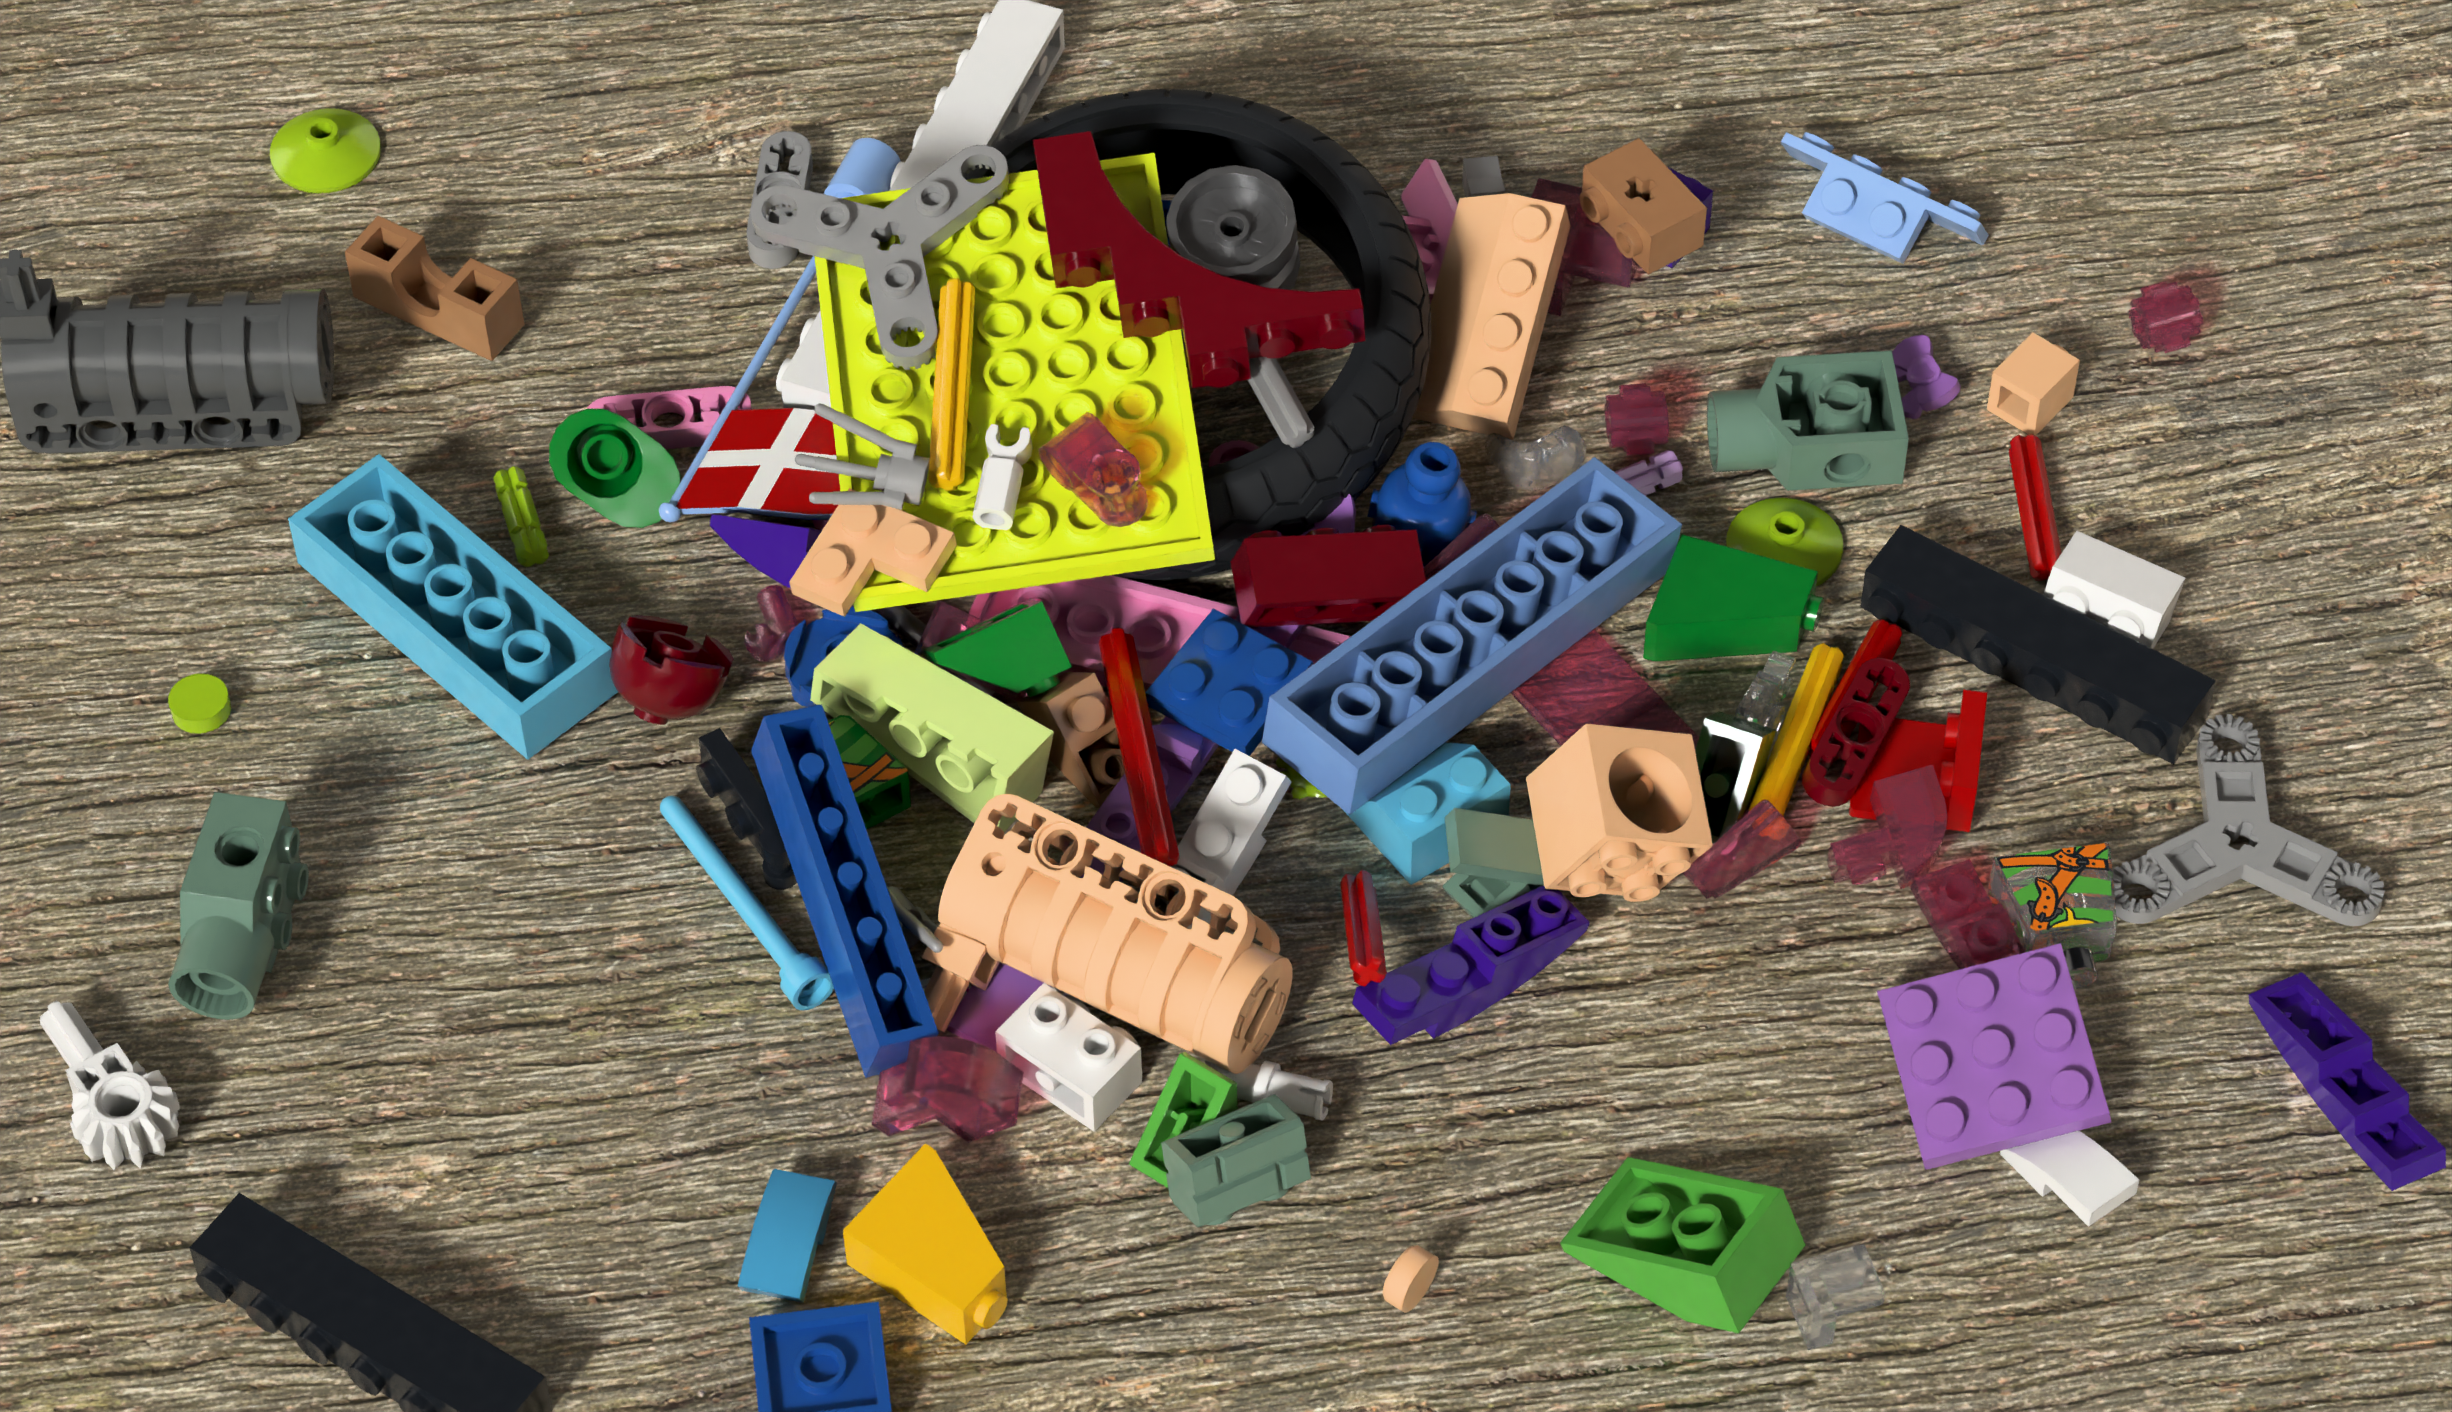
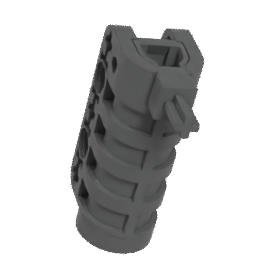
(159, 366)

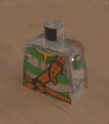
(2062, 900)

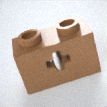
(1643, 206)

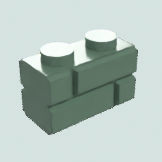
(1236, 1161)

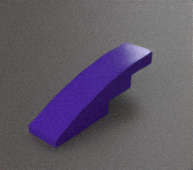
(2345, 1082)

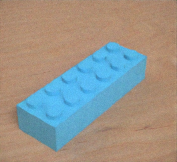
(453, 606)

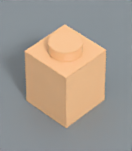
(2033, 384)

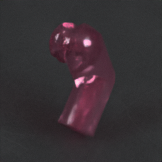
(772, 635)

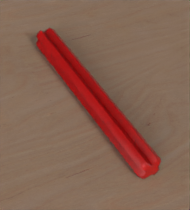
(1138, 747)

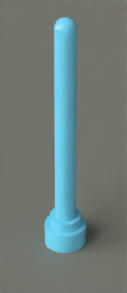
(802, 977)

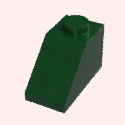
(1730, 766)

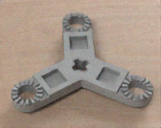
(852, 233)
(2273, 859)

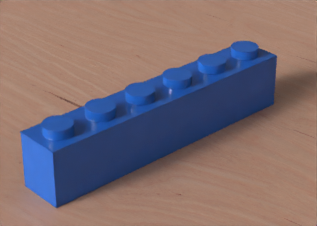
(842, 887)

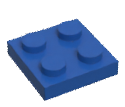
(1224, 682)
(821, 1360)

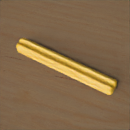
(952, 385)
(1798, 727)

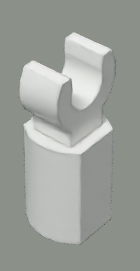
(1001, 480)

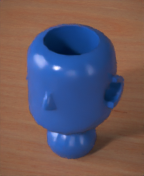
(1426, 497)

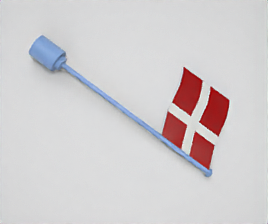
(752, 453)

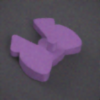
(1930, 385)

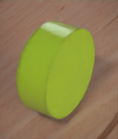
(199, 703)

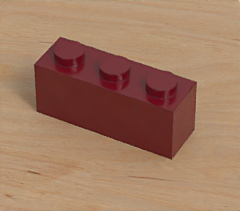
(1324, 575)

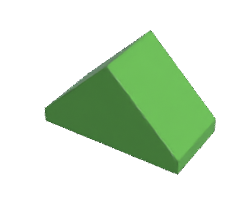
(1189, 1099)

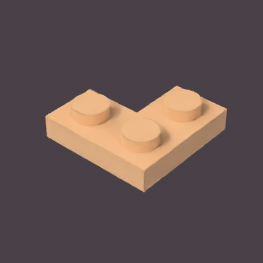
(869, 540)

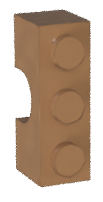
(395, 274)

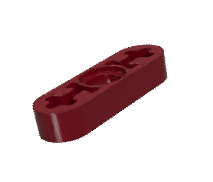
(1856, 754)

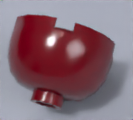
(666, 671)

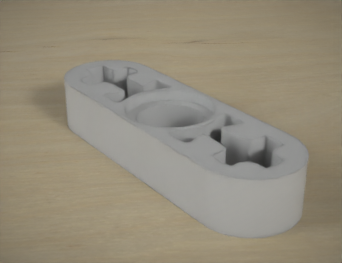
(769, 174)

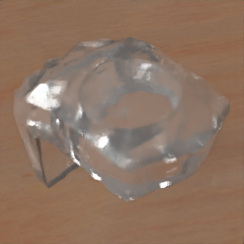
(1539, 462)

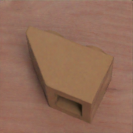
(1084, 733)

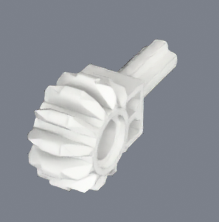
(108, 1089)

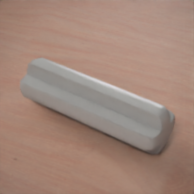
(1280, 402)

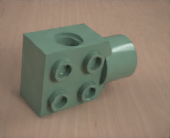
(1815, 423)
(236, 904)

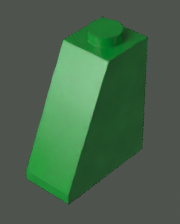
(1729, 604)

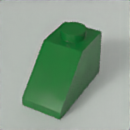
(1007, 650)

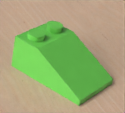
(1689, 1240)

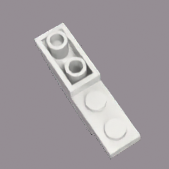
(1229, 826)

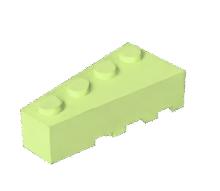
(934, 723)

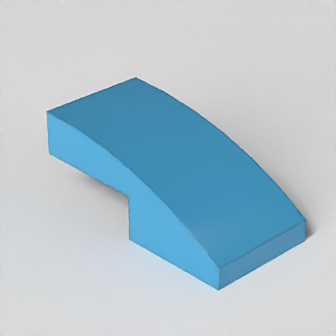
(787, 1235)

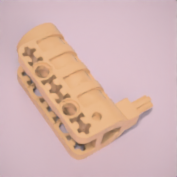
(1098, 944)

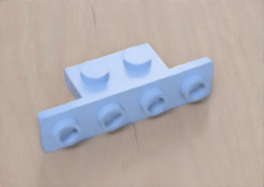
(1871, 208)

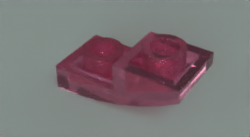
(1964, 916)

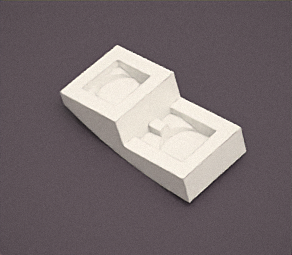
(2077, 1172)

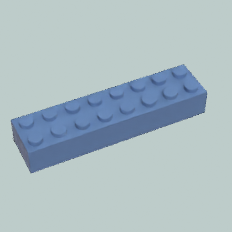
(1470, 635)

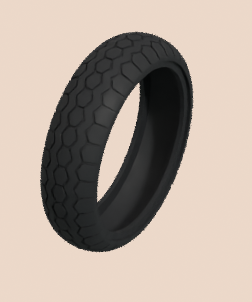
(1353, 224)

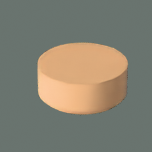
(1410, 1278)

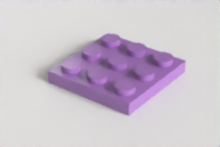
(1993, 1056)

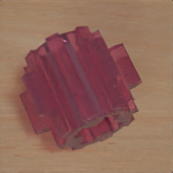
(2165, 317)
(1636, 419)

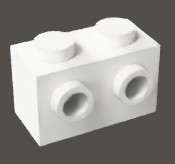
(2115, 588)
(1071, 1055)

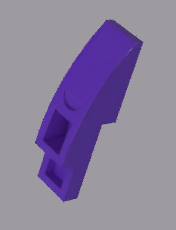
(1479, 967)

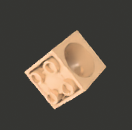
(1618, 812)

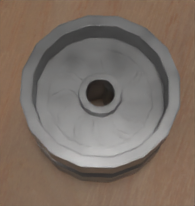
(1237, 226)

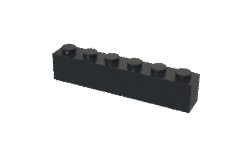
(2037, 644)
(356, 1318)

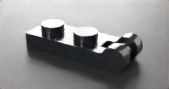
(747, 805)

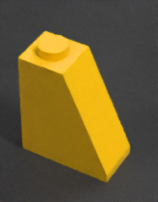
(929, 1249)

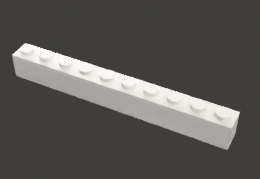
(983, 104)

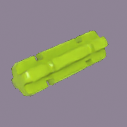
(521, 516)

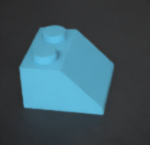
(1410, 813)

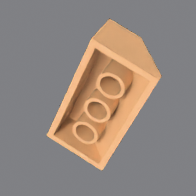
(1491, 310)

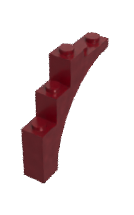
(1160, 291)

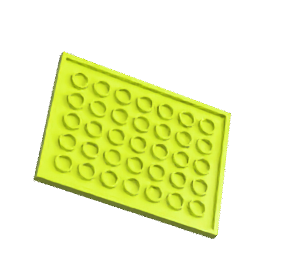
(1034, 365)

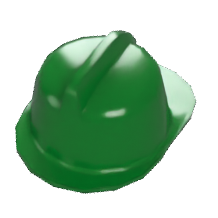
(613, 467)

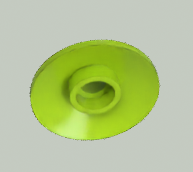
(325, 150)
(1789, 533)

